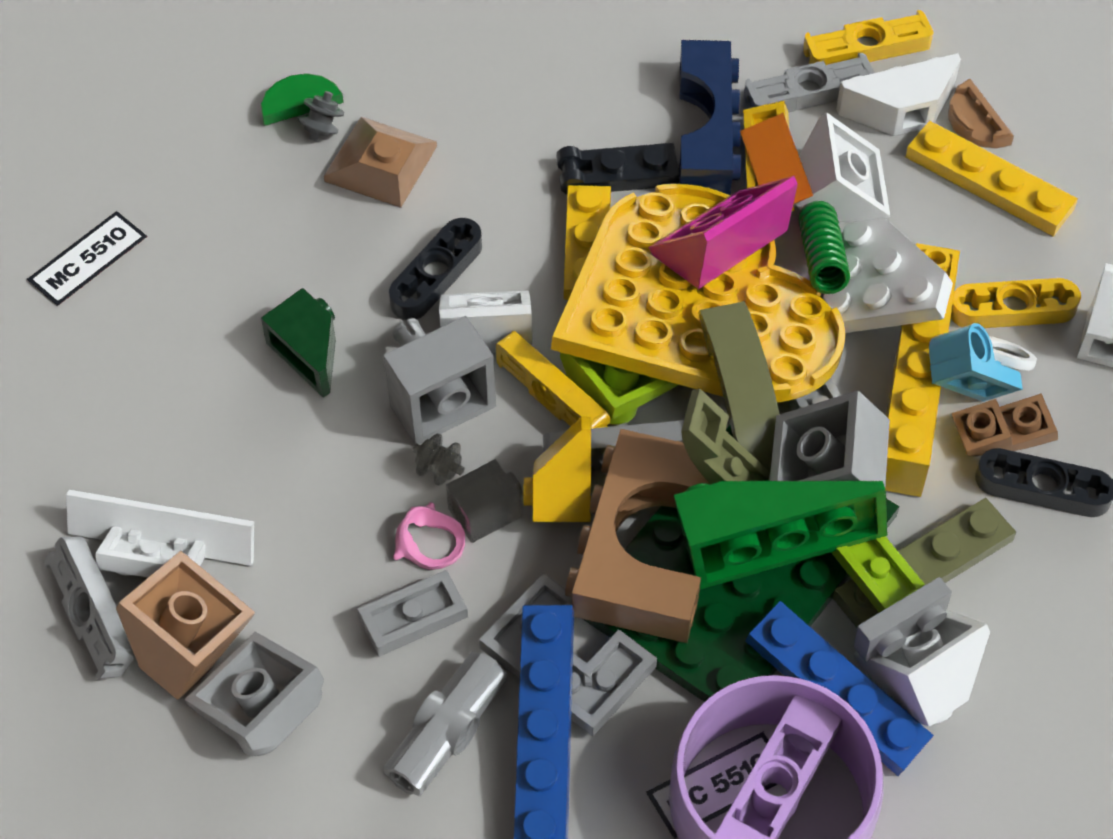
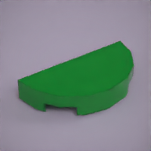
(287, 96)

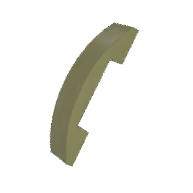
(742, 377)
(713, 448)

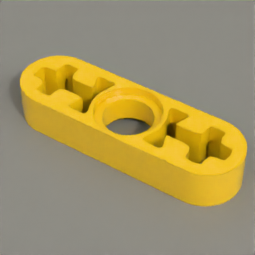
(1030, 291)

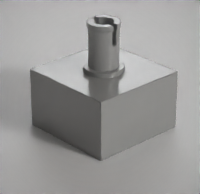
(439, 377)
(831, 442)

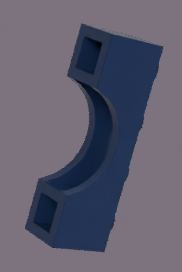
(707, 81)

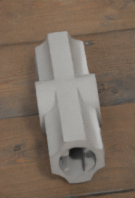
(445, 723)

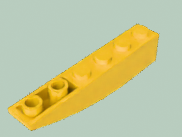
(913, 396)

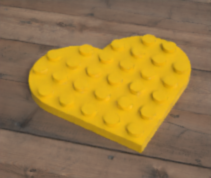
(646, 317)

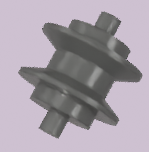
(321, 116)

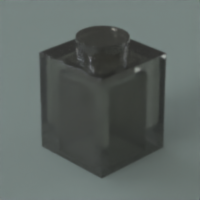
(484, 500)

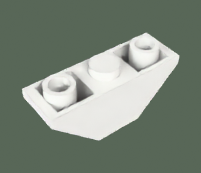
(900, 97)

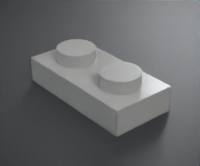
(412, 612)
(889, 628)

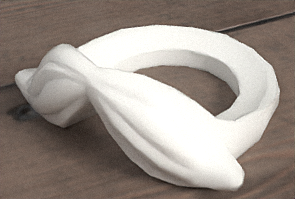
(1026, 363)

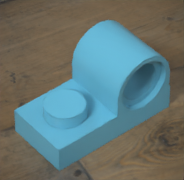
(966, 364)

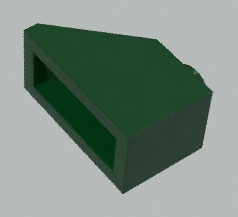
(304, 337)

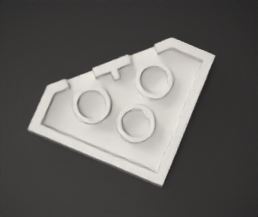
(888, 279)

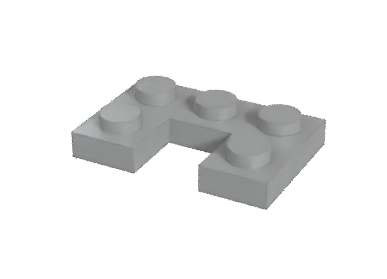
(598, 685)

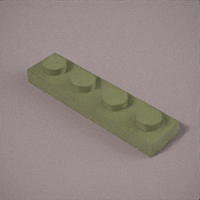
(940, 553)

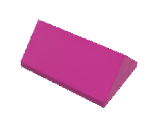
(728, 232)

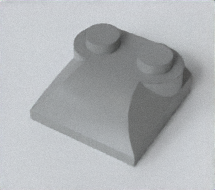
(259, 694)

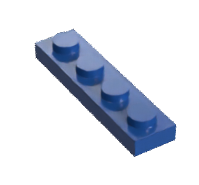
(805, 655)

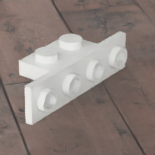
(147, 535)

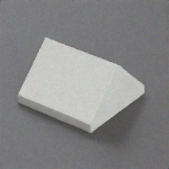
(490, 313)

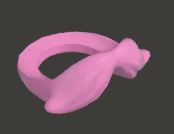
(429, 517)

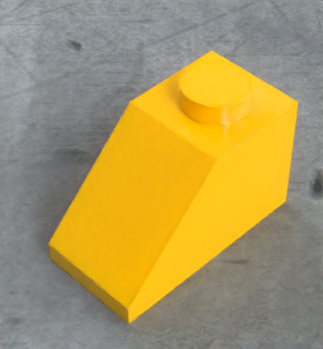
(562, 478)

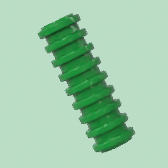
(823, 247)

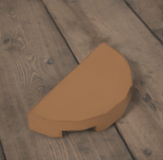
(976, 119)

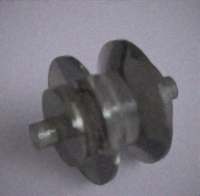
(438, 459)

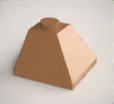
(380, 161)
(181, 623)

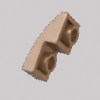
(1007, 427)

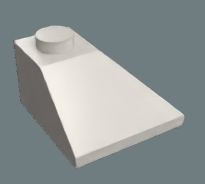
(844, 172)
(932, 668)

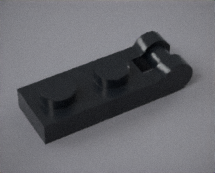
(619, 167)

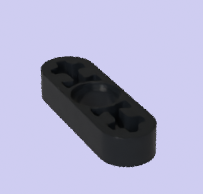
(433, 286)
(1061, 472)

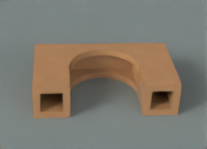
(610, 582)

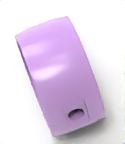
(808, 724)

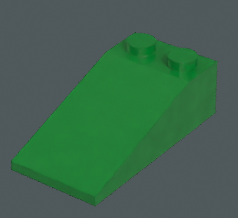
(763, 525)

